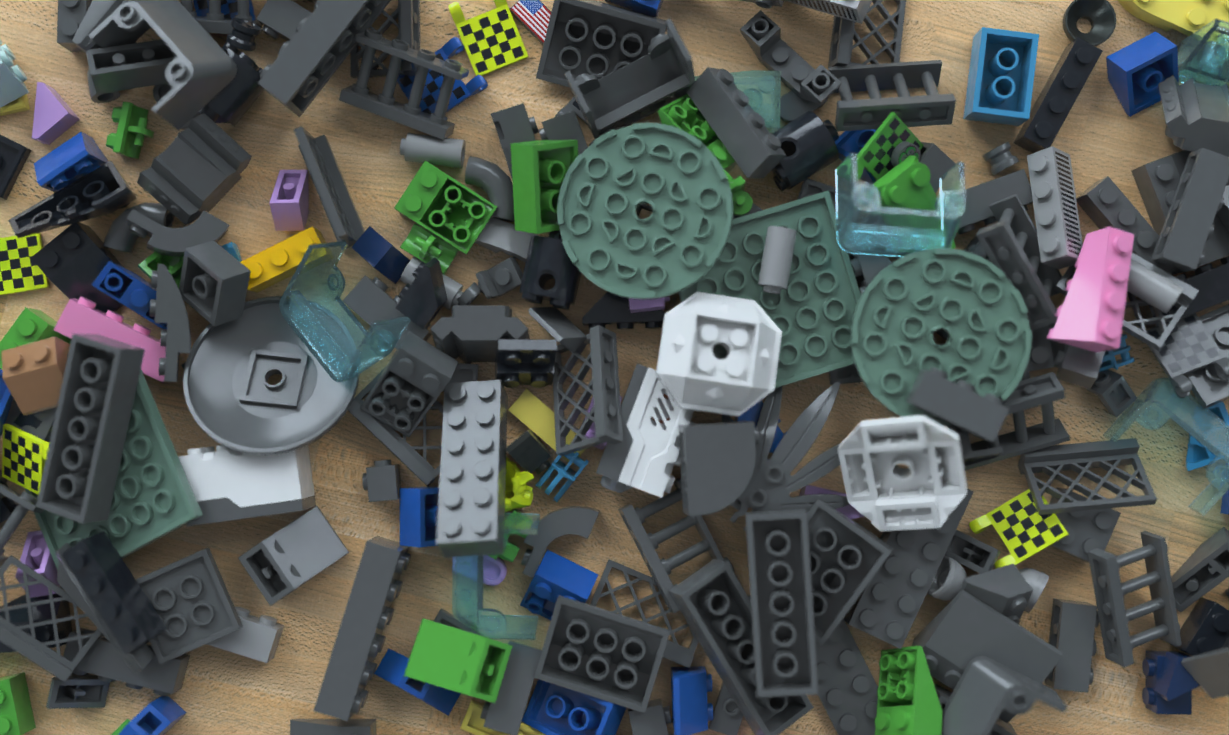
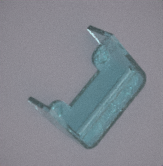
(895, 232)
(326, 324)
(1161, 403)
(468, 590)

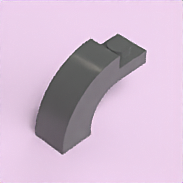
(175, 240)
(563, 521)

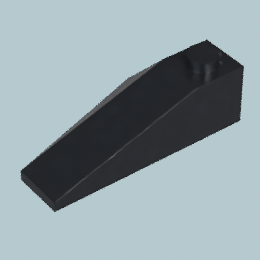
(86, 198)
(40, 613)

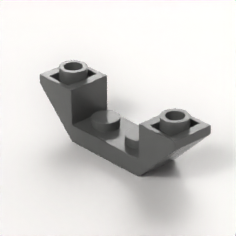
(776, 55)

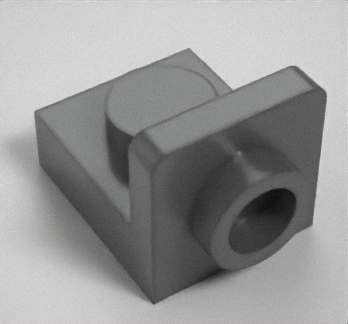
(500, 278)
(1113, 392)

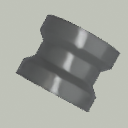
(1000, 158)

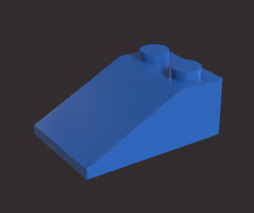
(569, 712)

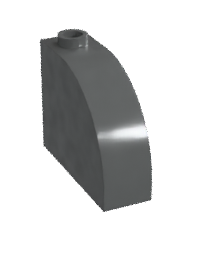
(715, 464)

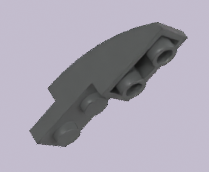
(170, 310)

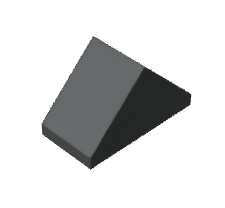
(972, 552)
(77, 692)

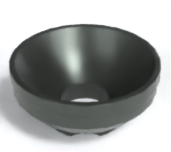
(1098, 13)

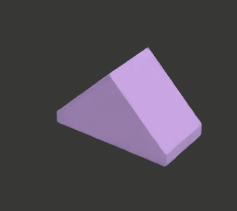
(51, 115)

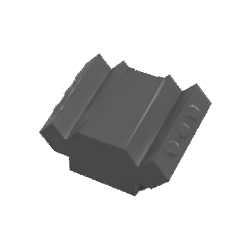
(1196, 115)
(195, 170)
(475, 331)

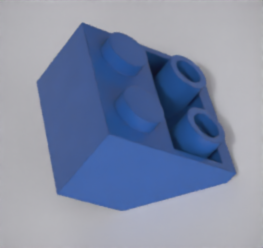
(69, 162)
(554, 578)

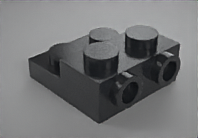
(525, 362)

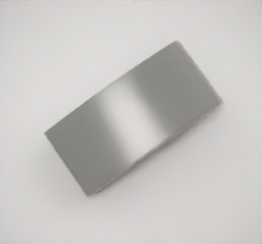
(503, 237)

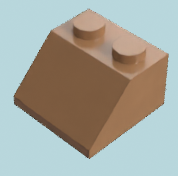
(35, 373)

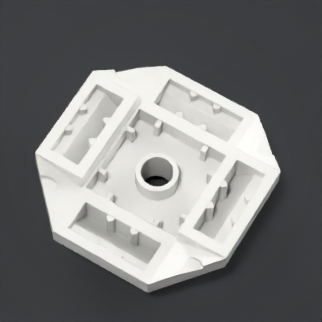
(700, 379)
(898, 496)

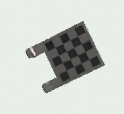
(1186, 351)

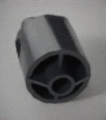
(239, 94)
(807, 147)
(548, 261)

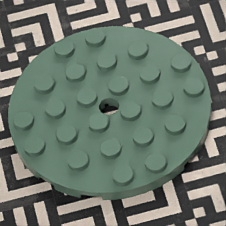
(688, 204)
(932, 292)

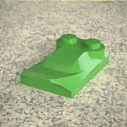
(908, 187)

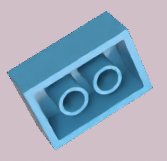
(1001, 76)

